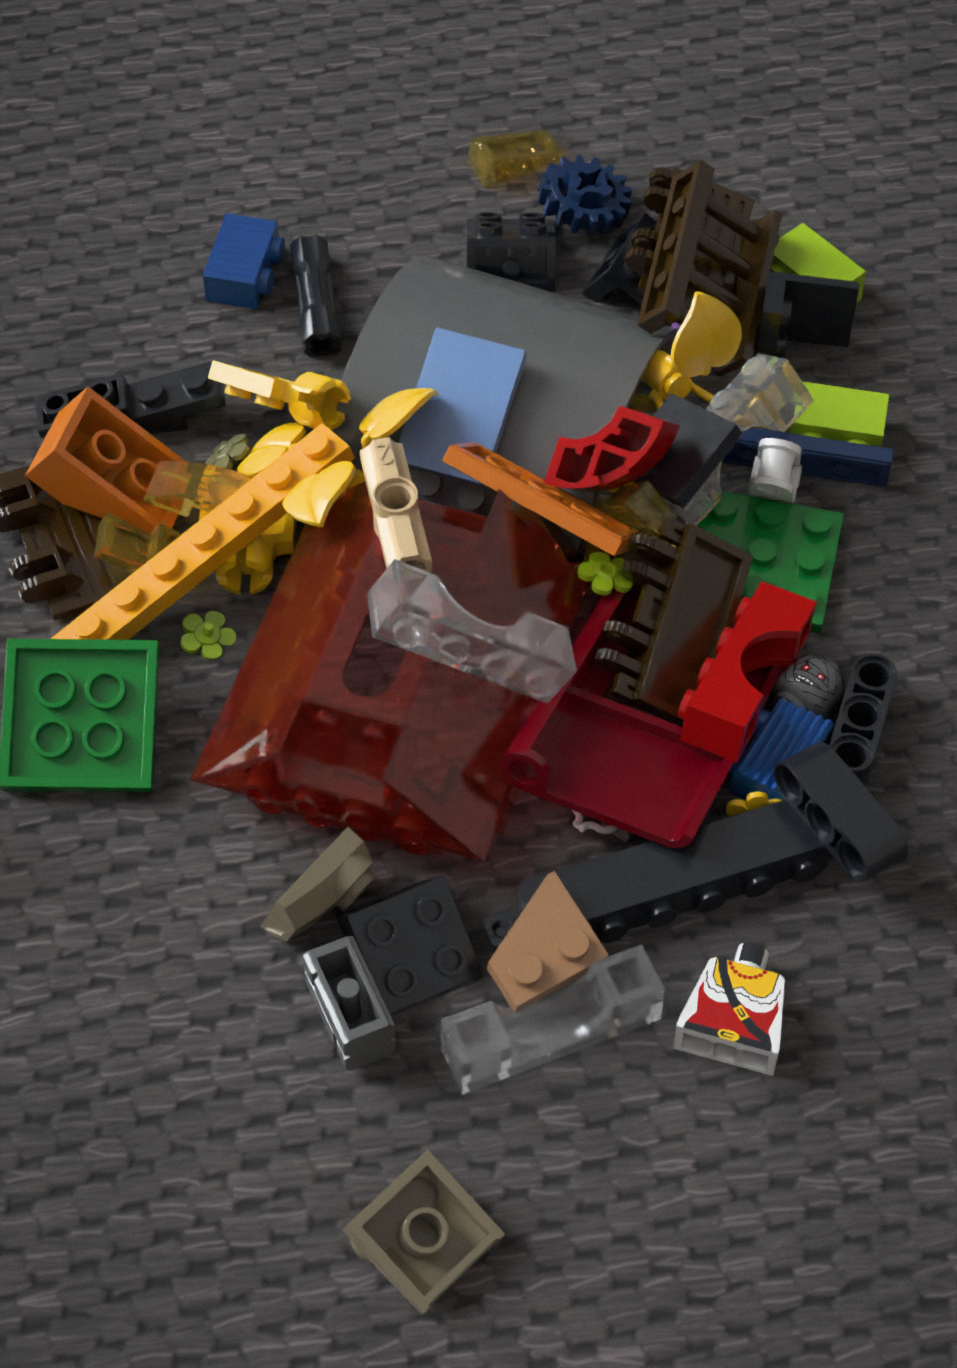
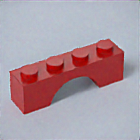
(725, 705)

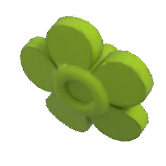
(604, 574)
(206, 635)

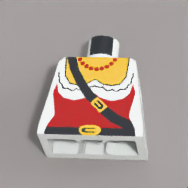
(735, 1012)

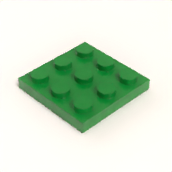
(788, 543)
(79, 715)

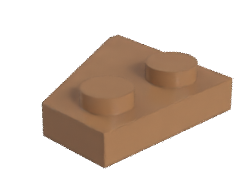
(544, 947)

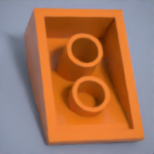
(101, 462)

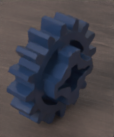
(584, 195)

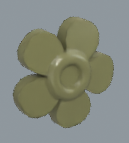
(229, 452)

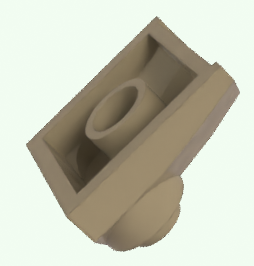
(329, 882)
(423, 1232)

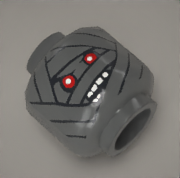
(811, 683)

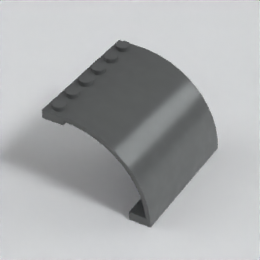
(574, 378)

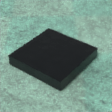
(695, 452)

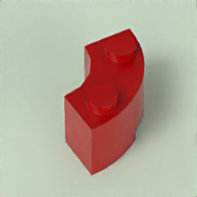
(612, 456)

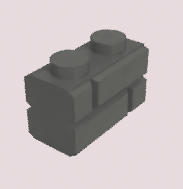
(349, 1003)

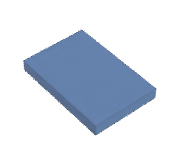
(473, 403)

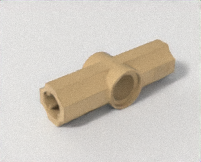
(395, 504)

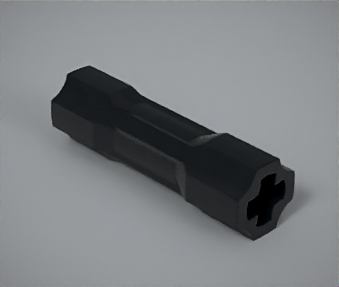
(313, 278)

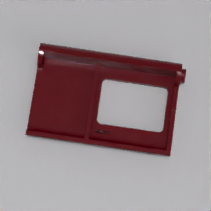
(613, 757)

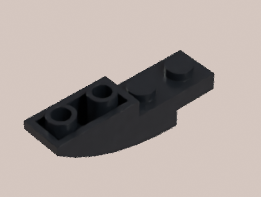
(154, 403)

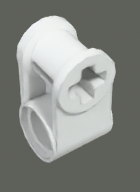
(776, 470)

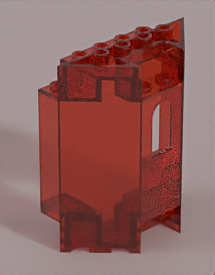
(428, 749)

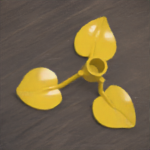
(703, 341)
(316, 494)

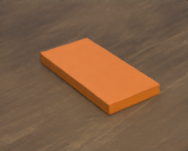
(540, 498)

